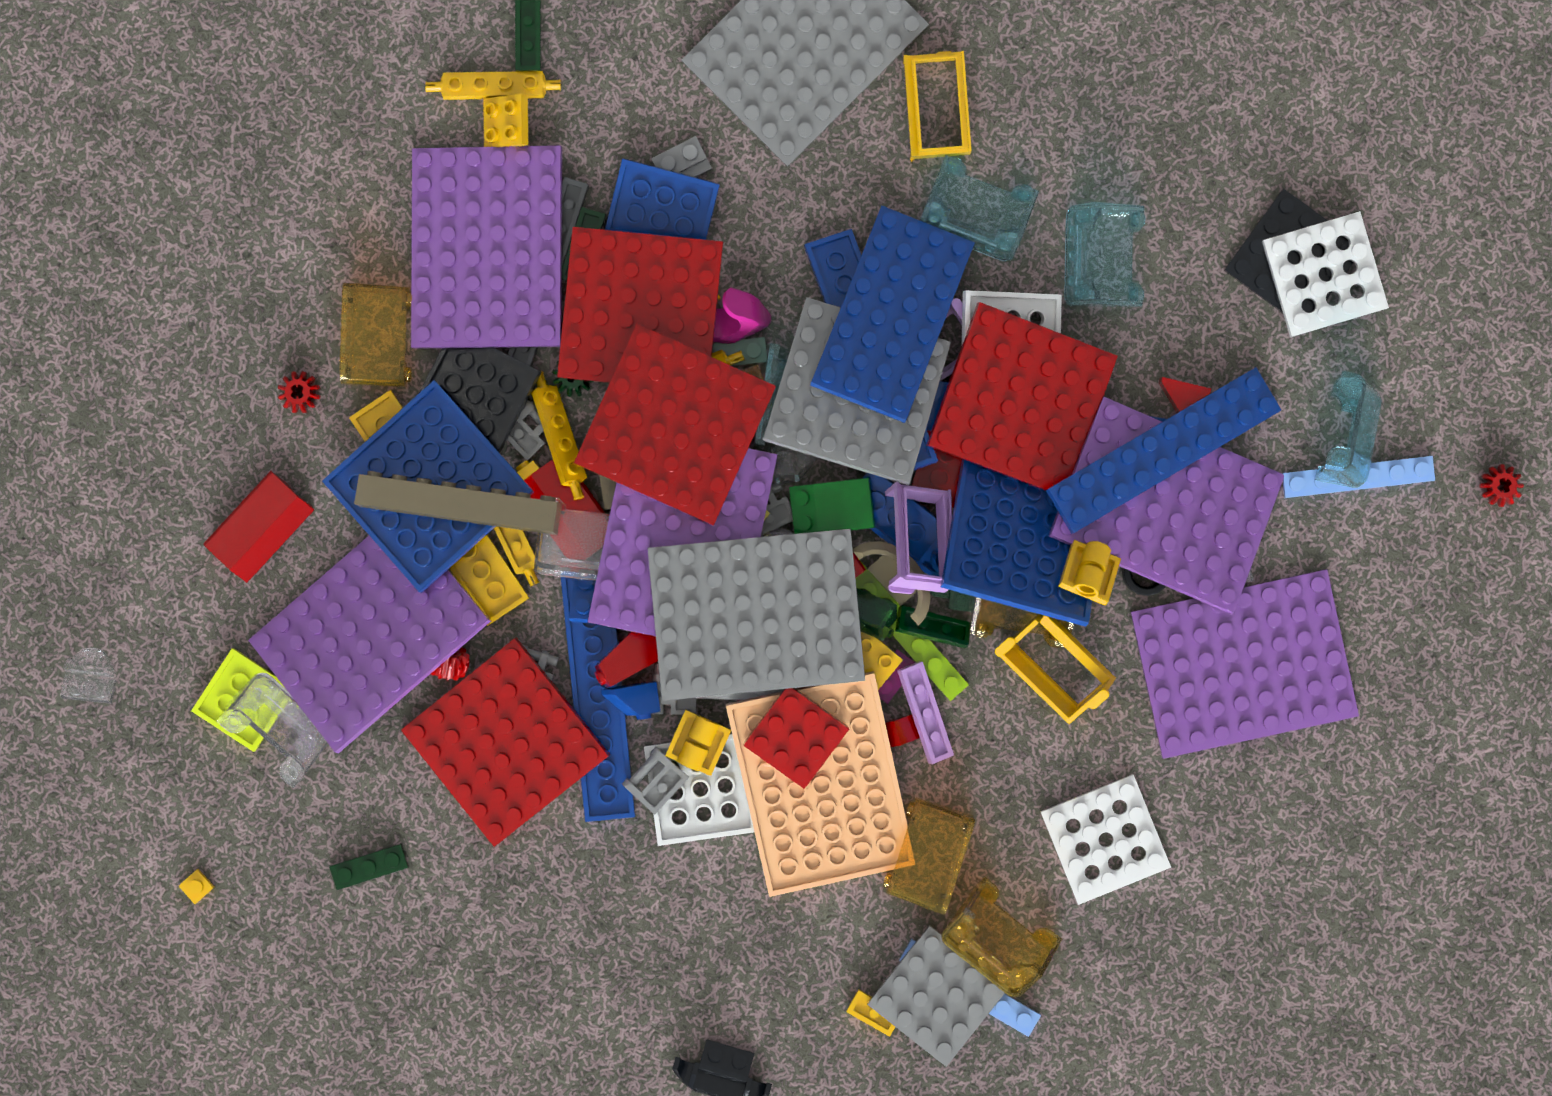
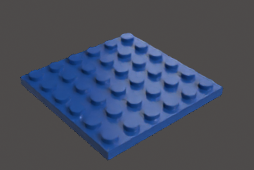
(435, 443)
(1004, 547)

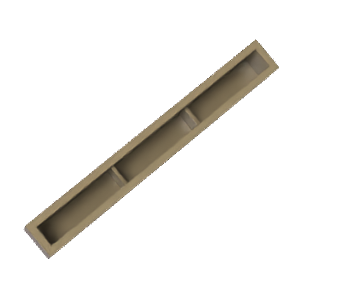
(458, 504)

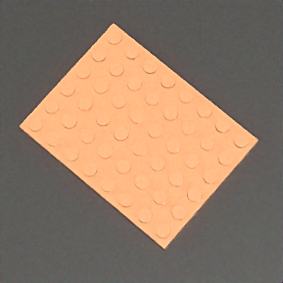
(849, 813)

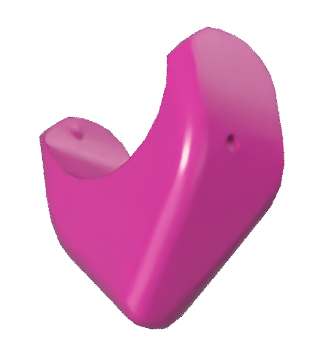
(740, 317)

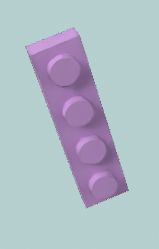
(925, 712)

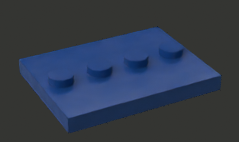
(661, 202)

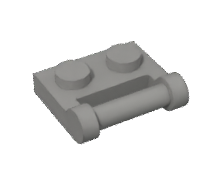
(663, 784)

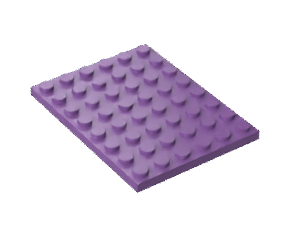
(486, 247)
(639, 522)
(1191, 528)
(364, 640)
(1245, 672)

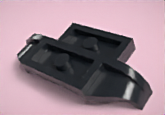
(721, 1072)

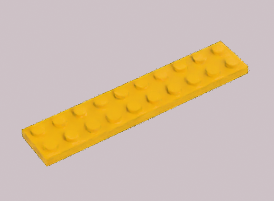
(482, 568)

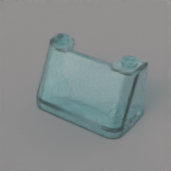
(979, 210)
(1101, 255)
(1351, 464)

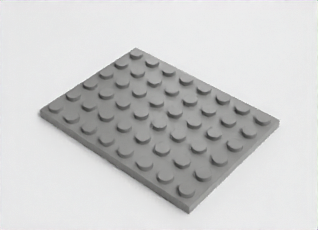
(800, 62)
(756, 614)

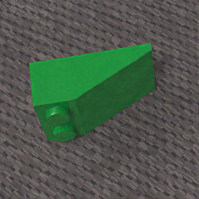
(832, 506)

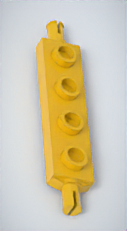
(492, 84)
(559, 436)
(518, 552)

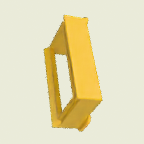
(909, 63)
(1043, 683)

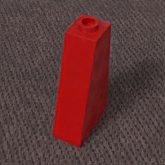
(626, 658)

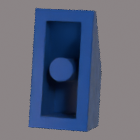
(635, 699)

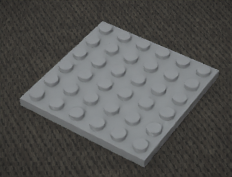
(838, 428)

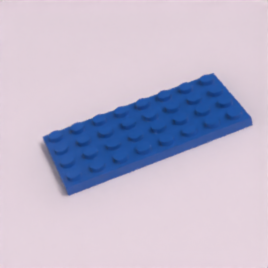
(892, 314)

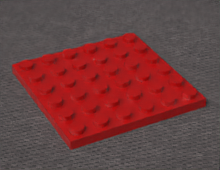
(630, 281)
(1021, 398)
(675, 424)
(505, 742)

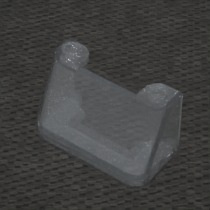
(576, 547)
(278, 719)

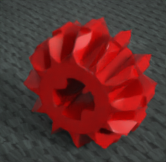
(307, 392)
(1510, 488)
(454, 667)

